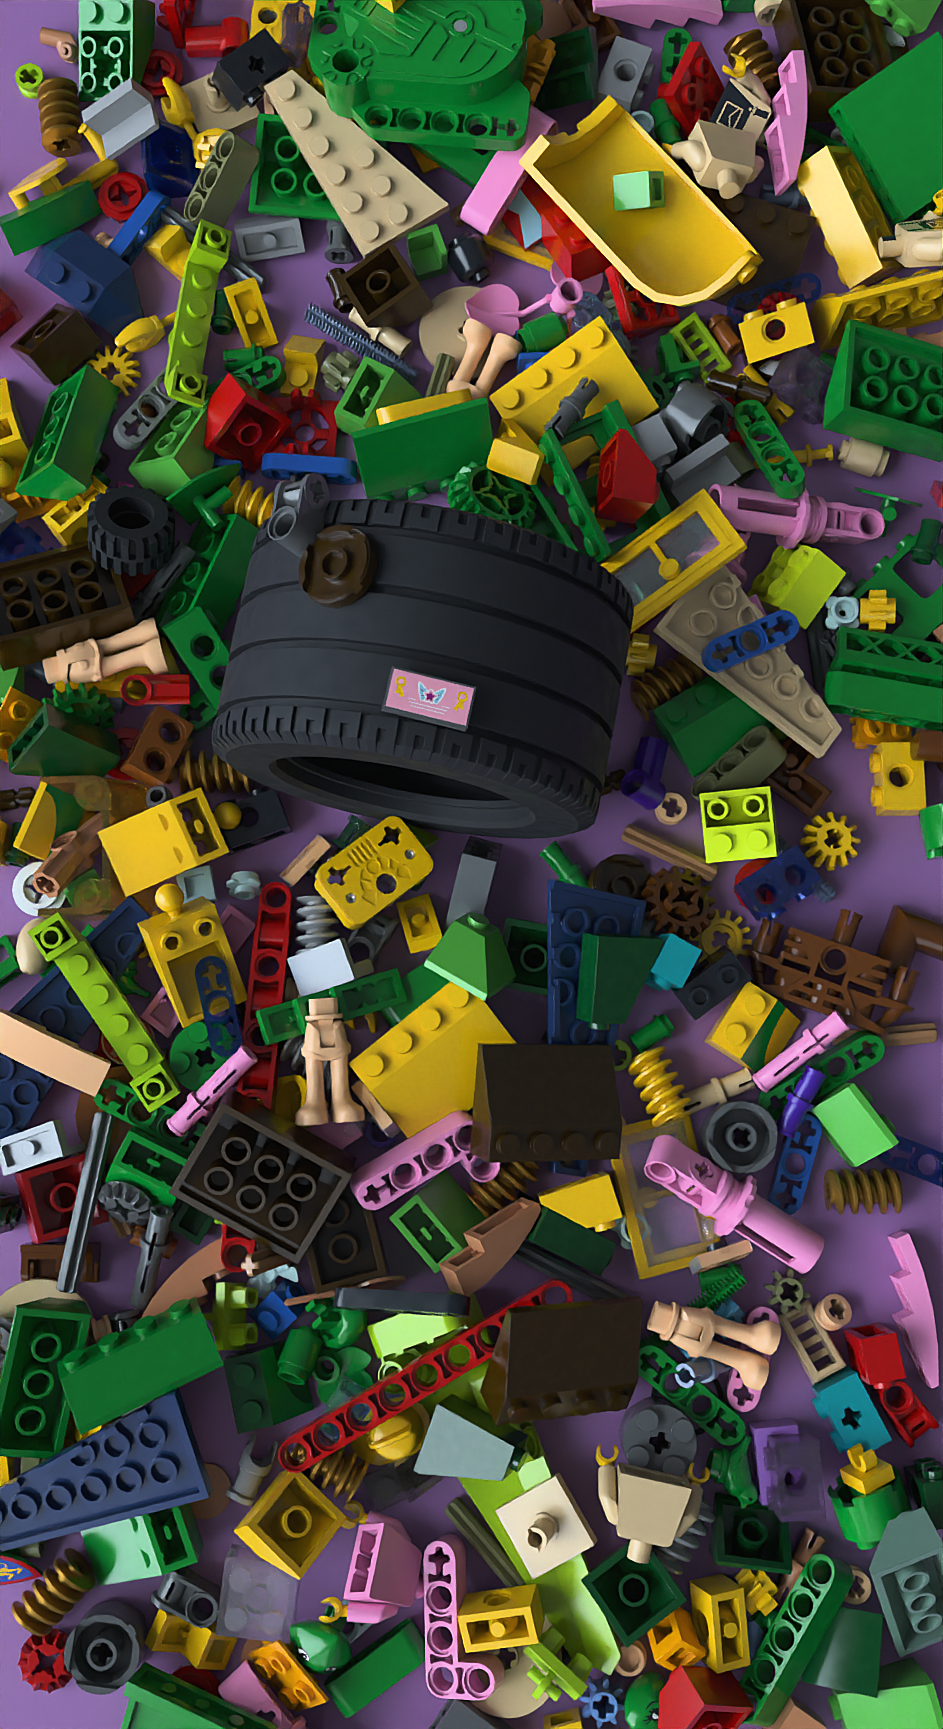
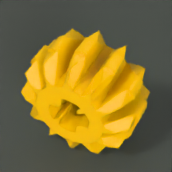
(836, 852)

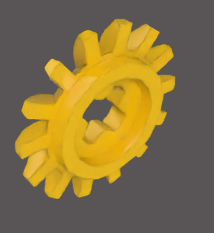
(121, 364)
(723, 925)

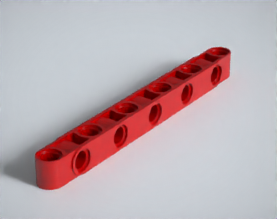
(270, 943)

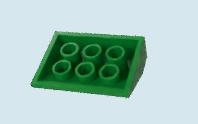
(282, 178)
(887, 391)
(422, 451)

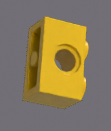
(796, 335)
(885, 796)
(501, 1618)
(720, 1622)

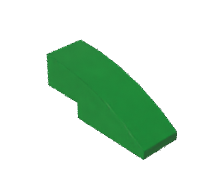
(49, 217)

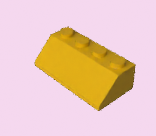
(847, 215)

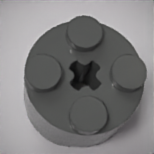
(695, 417)
(759, 1136)
(646, 1421)
(86, 1650)

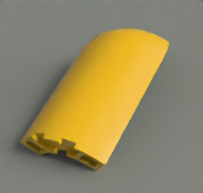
(666, 253)

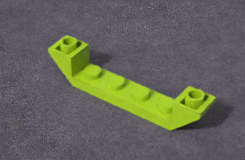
(194, 314)
(109, 1008)

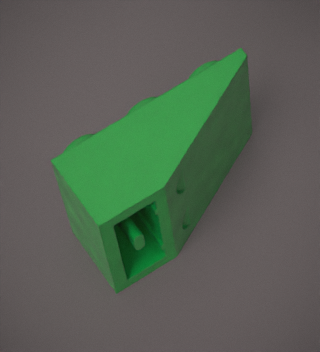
(113, 44)
(144, 1545)

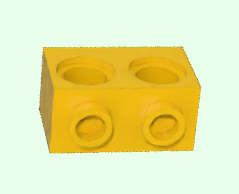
(69, 517)

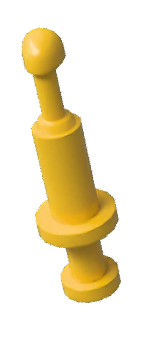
(806, 455)

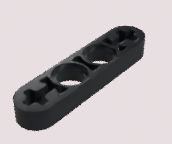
(402, 1302)

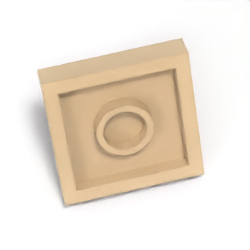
(214, 110)
(546, 1525)

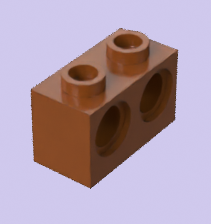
(152, 744)

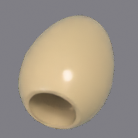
(27, 953)

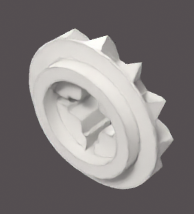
(26, 898)

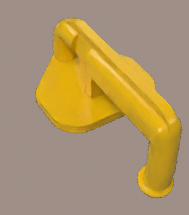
(46, 177)

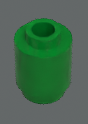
(543, 333)
(299, 1355)

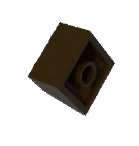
(385, 289)
(57, 344)

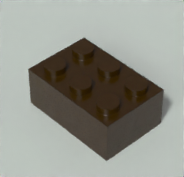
(347, 1246)

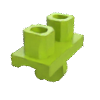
(229, 1316)
(569, 1677)

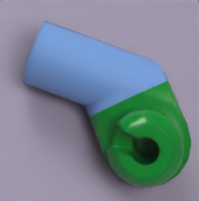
(757, 1627)

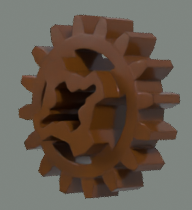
(678, 902)

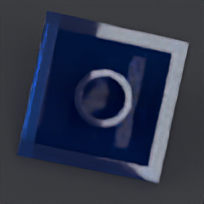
(169, 161)

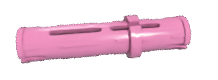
(802, 1050)
(201, 1102)

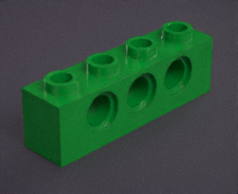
(183, 633)

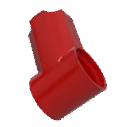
(216, 39)
(161, 689)

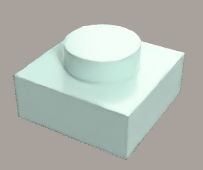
(198, 883)

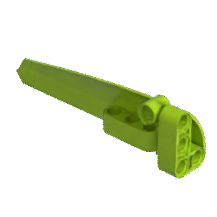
(561, 1592)

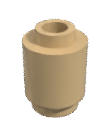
(862, 457)

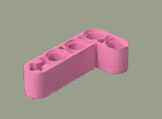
(503, 178)
(420, 1166)
(440, 1613)

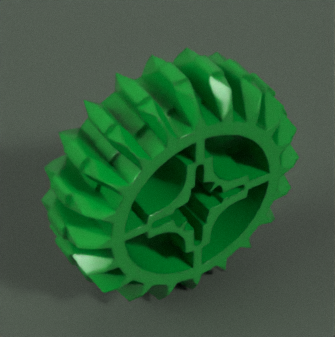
(491, 495)

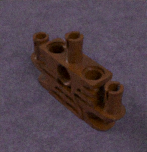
(825, 996)

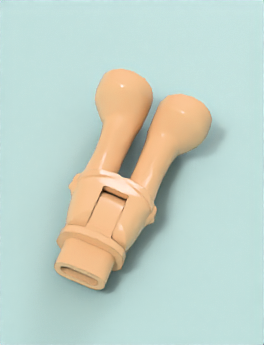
(478, 339)
(87, 659)
(327, 1042)
(695, 1327)

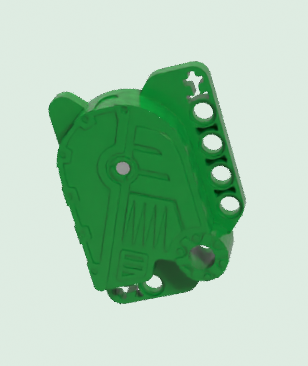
(430, 66)

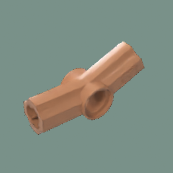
(70, 856)

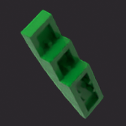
(354, 1001)

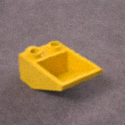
(13, 439)
(161, 843)
(178, 957)

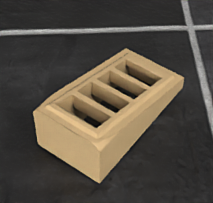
(837, 1362)

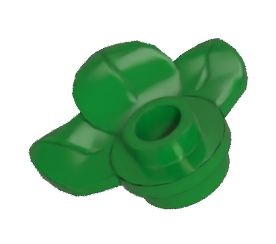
(347, 1361)

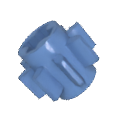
(608, 1710)

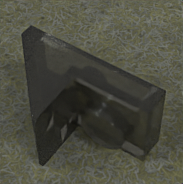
(398, 1482)

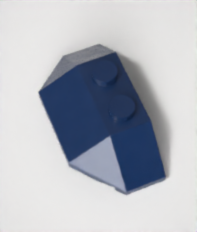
(89, 280)

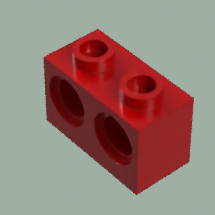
(875, 1354)

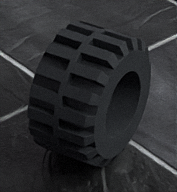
(131, 530)

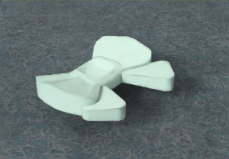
(266, 1283)

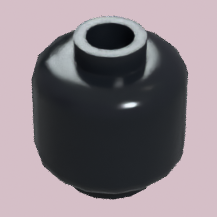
(470, 258)

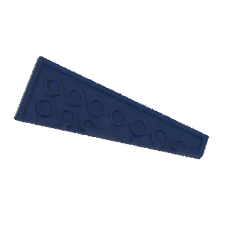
(569, 914)
(62, 1013)
(113, 1475)

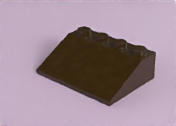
(840, 45)
(773, 231)
(57, 602)
(545, 1103)
(263, 1175)
(564, 1360)

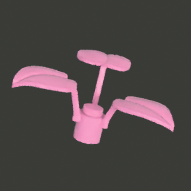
(499, 305)

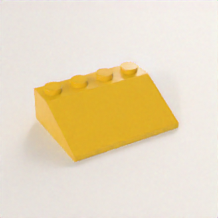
(891, 304)
(537, 391)
(430, 1059)

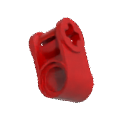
(906, 1413)

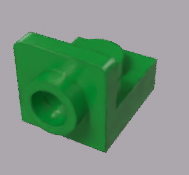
(671, 362)

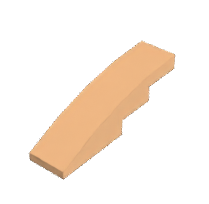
(51, 1054)

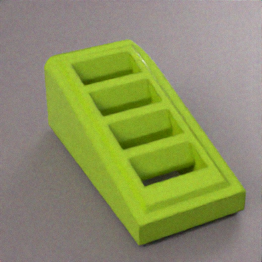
(701, 333)

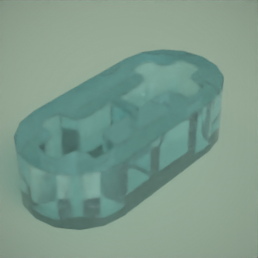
(589, 309)

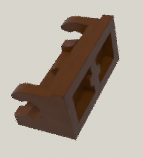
(45, 1261)

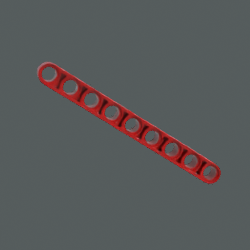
(406, 1376)

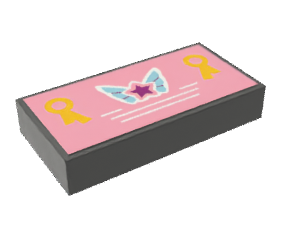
(429, 698)

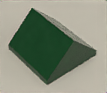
(528, 953)
(749, 1536)
(632, 1593)

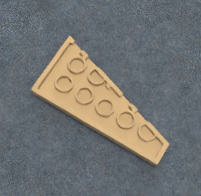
(361, 179)
(766, 682)

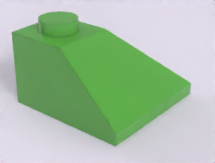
(473, 956)

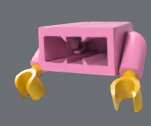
(381, 1569)

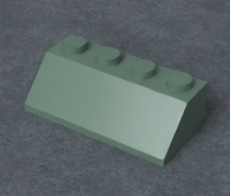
(910, 1580)

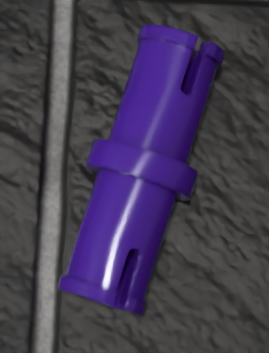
(800, 1101)

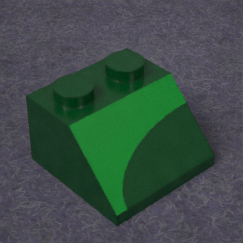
(257, 1391)

